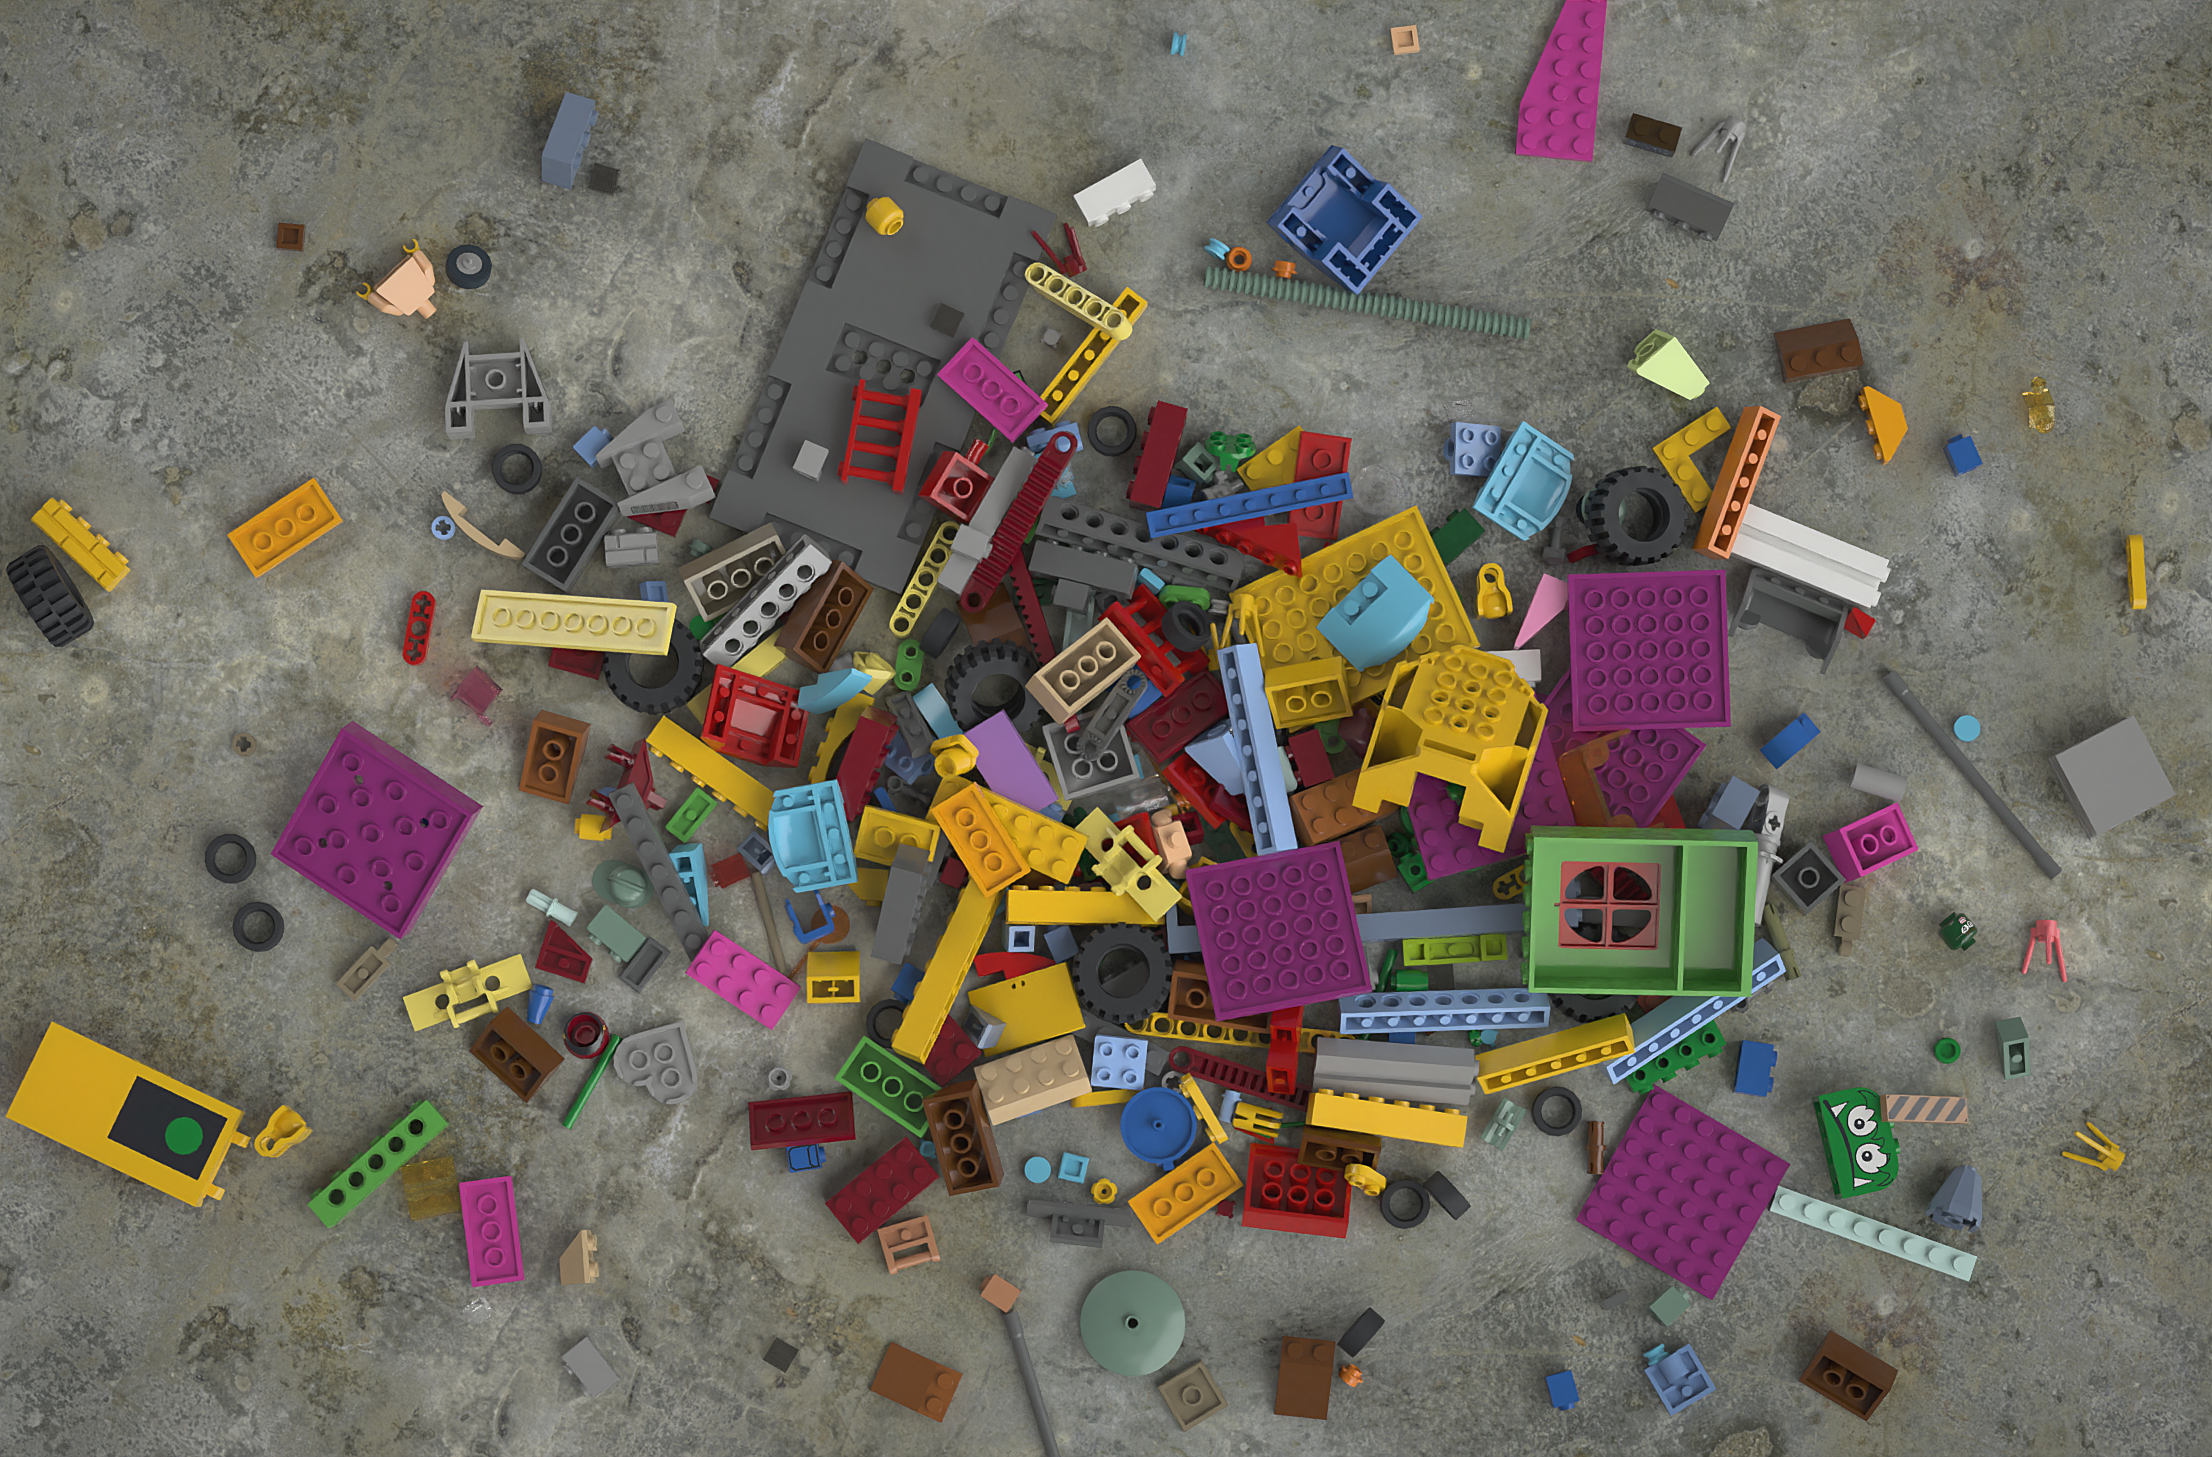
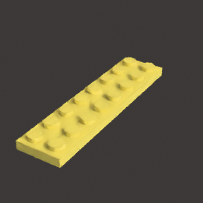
(574, 622)

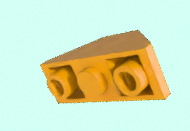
(1884, 422)

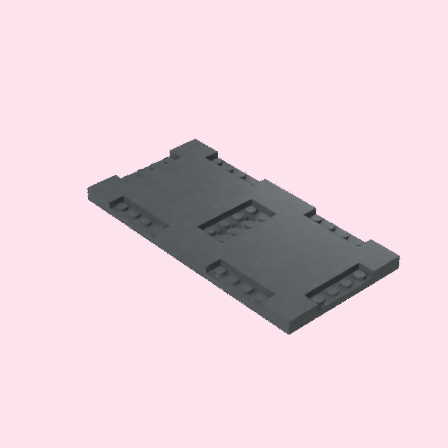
(880, 298)

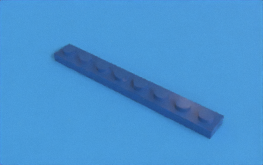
(1249, 505)

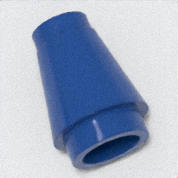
(539, 1002)

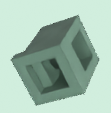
(1198, 457)

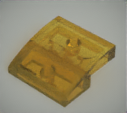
(432, 1188)

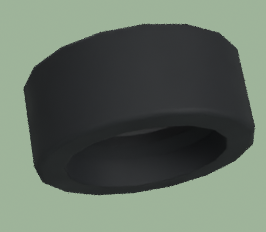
(1114, 411)
(508, 451)
(940, 633)
(1178, 635)
(217, 843)
(239, 920)
(873, 1014)
(1576, 1111)
(1446, 1195)
(1424, 1200)
(1361, 1332)

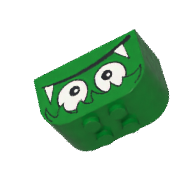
(1856, 1142)

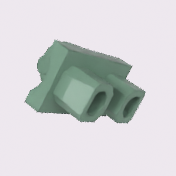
(1503, 1124)

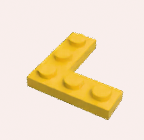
(1675, 458)

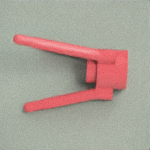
(2047, 933)

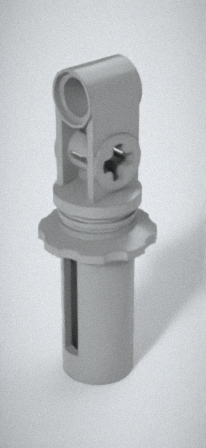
(1770, 809)

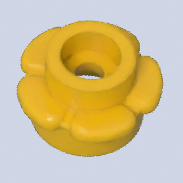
(1104, 1198)

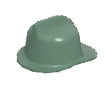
(622, 884)

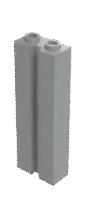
(989, 516)
(1395, 1070)

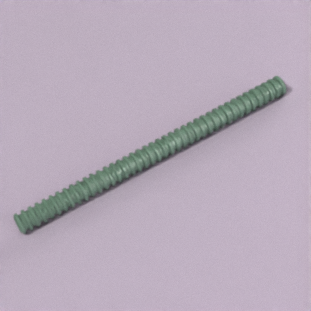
(1366, 302)

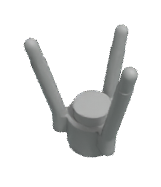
(1730, 131)

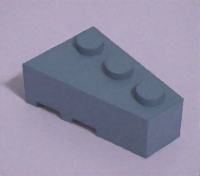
(567, 140)

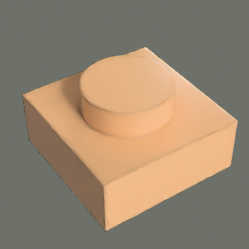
(1404, 40)

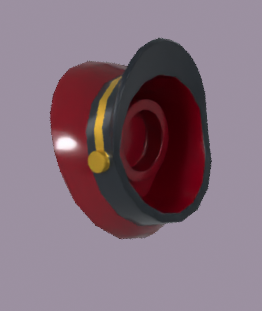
(586, 1035)

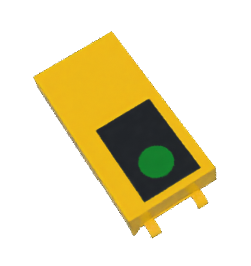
(127, 1115)

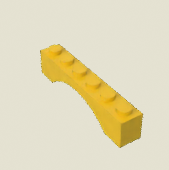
(840, 730)

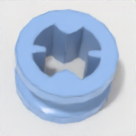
(448, 521)

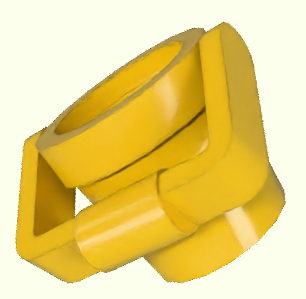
(957, 756)

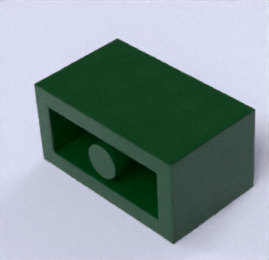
(1456, 535)

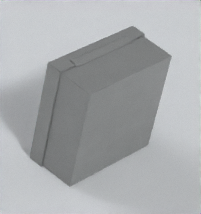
(2111, 777)

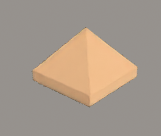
(1362, 903)

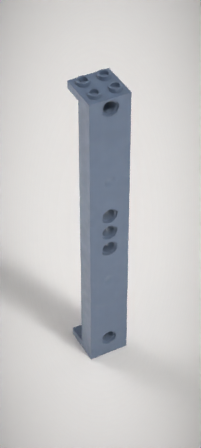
(1406, 924)

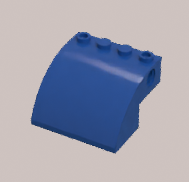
(1344, 219)

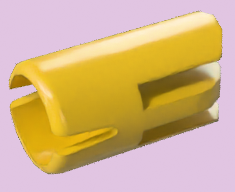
(1247, 1117)

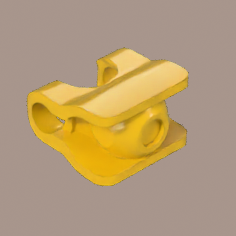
(1493, 598)
(285, 1128)

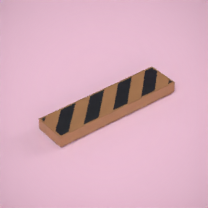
(1923, 1109)

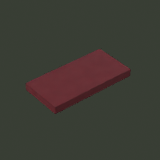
(1180, 716)
(801, 1120)

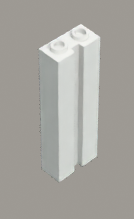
(1810, 557)

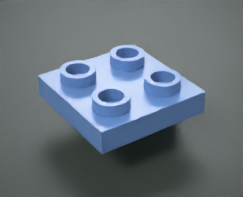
(1040, 437)
(1472, 449)
(903, 765)
(1679, 1379)

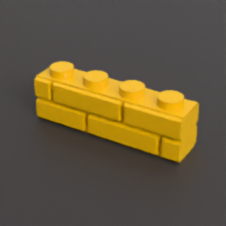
(80, 544)

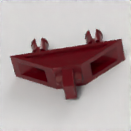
(636, 770)

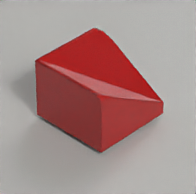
(1859, 623)

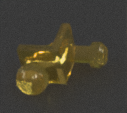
(2040, 406)

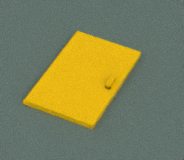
(1034, 1010)

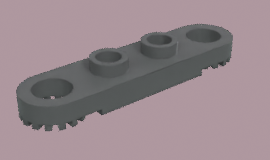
(1112, 715)

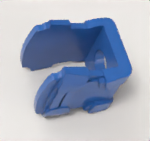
(815, 934)

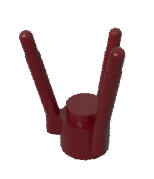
(1074, 263)

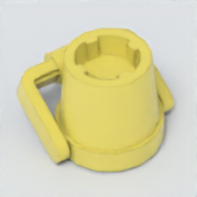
(873, 665)

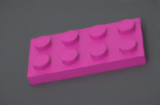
(992, 390)
(743, 979)
(492, 1231)

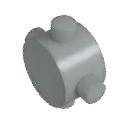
(1051, 337)

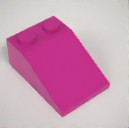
(1870, 842)

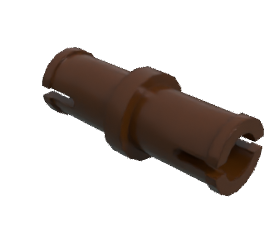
(1595, 1147)

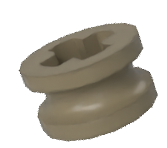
(238, 750)

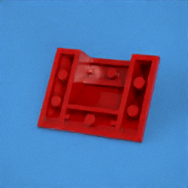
(754, 719)

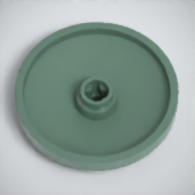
(1106, 1323)

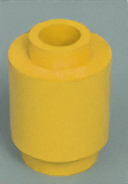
(590, 826)

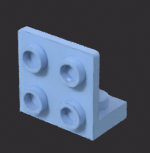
(1119, 1062)

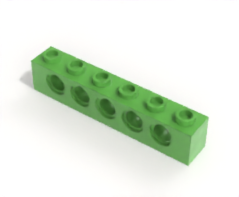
(433, 1124)

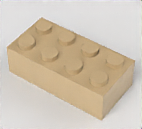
(1083, 671)
(1032, 1079)

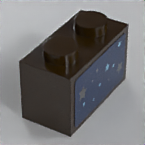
(1652, 135)

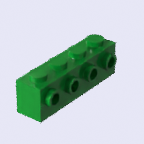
(1684, 1054)

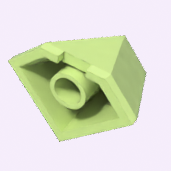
(1668, 365)

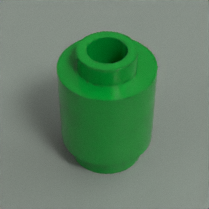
(1409, 980)

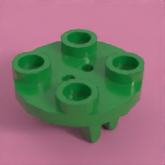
(1230, 448)

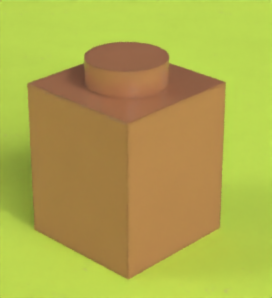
(999, 1292)

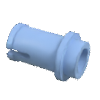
(1229, 1105)

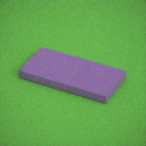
(1009, 763)

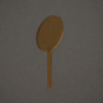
(1165, 782)
(842, 927)

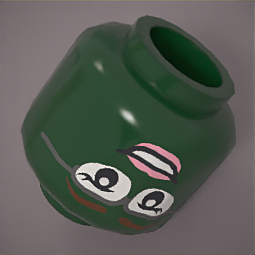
(1957, 931)

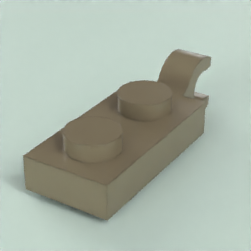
(1848, 917)
(367, 969)

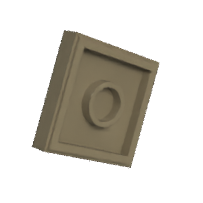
(1192, 1396)

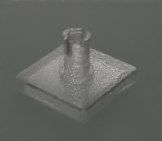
(1140, 797)

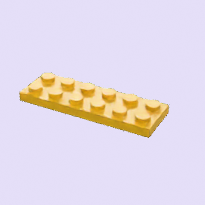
(1040, 839)

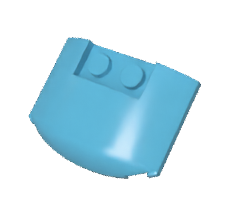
(1526, 483)
(1378, 616)
(812, 836)

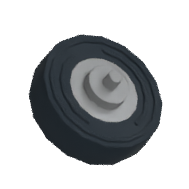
(468, 266)

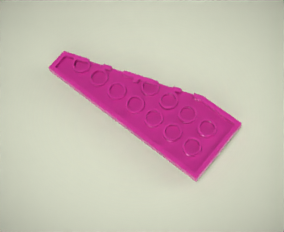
(1563, 94)

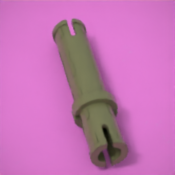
(1780, 942)

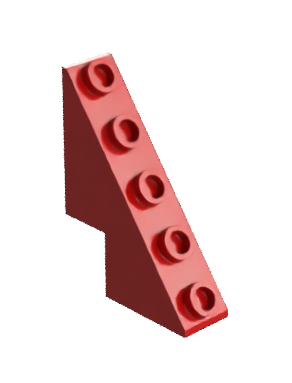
(1271, 544)
(1284, 1050)

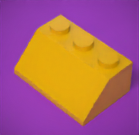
(1308, 692)

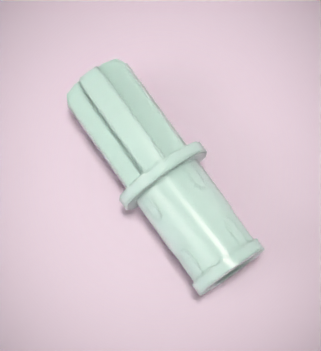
(551, 907)

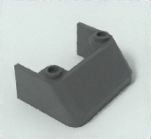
(1793, 610)

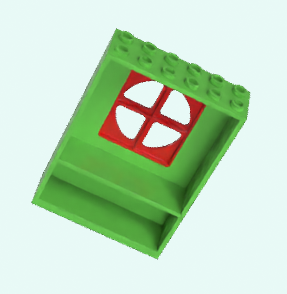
(1698, 908)

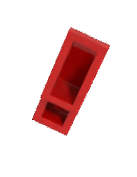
(1012, 963)

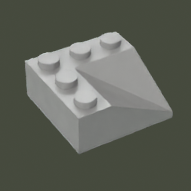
(1084, 778)

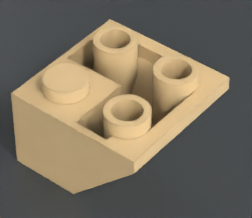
(577, 1261)

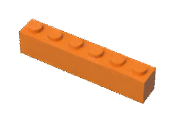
(1736, 482)

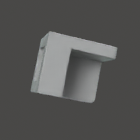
(810, 460)

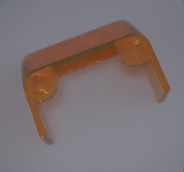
(1583, 787)

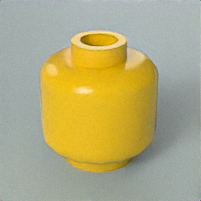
(884, 216)

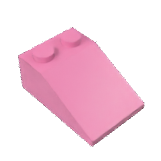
(1546, 605)

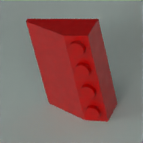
(1294, 1195)

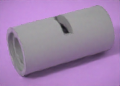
(1878, 782)

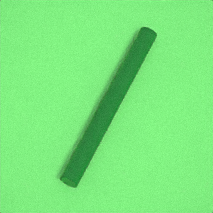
(1383, 980)
(592, 1081)

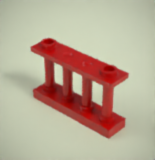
(900, 453)
(1153, 659)

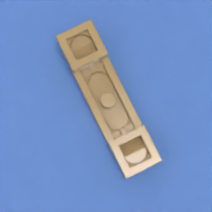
(505, 549)

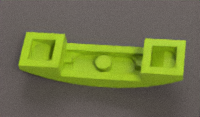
(1454, 950)

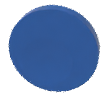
(1158, 1125)

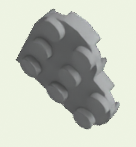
(659, 1061)

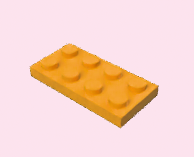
(285, 528)
(980, 839)
(1185, 1193)

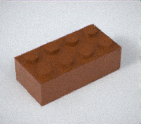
(1328, 811)
(1192, 1000)

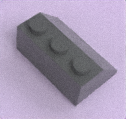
(1689, 207)

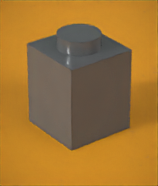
(1071, 596)

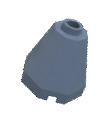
(1958, 1200)

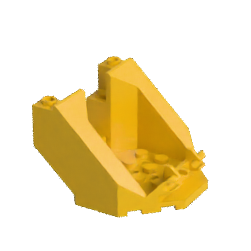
(1483, 754)

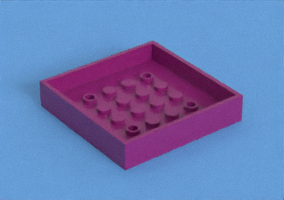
(376, 830)

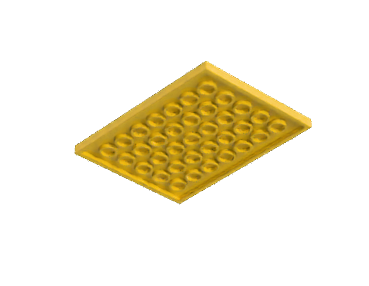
(1295, 606)

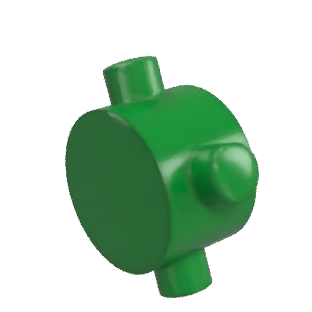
(1474, 1037)

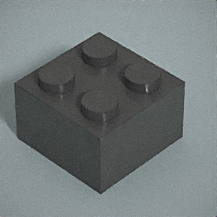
(1807, 878)

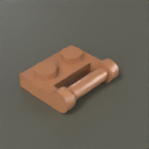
(908, 1235)

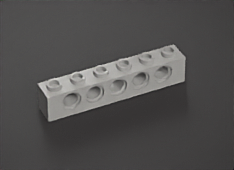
(767, 589)

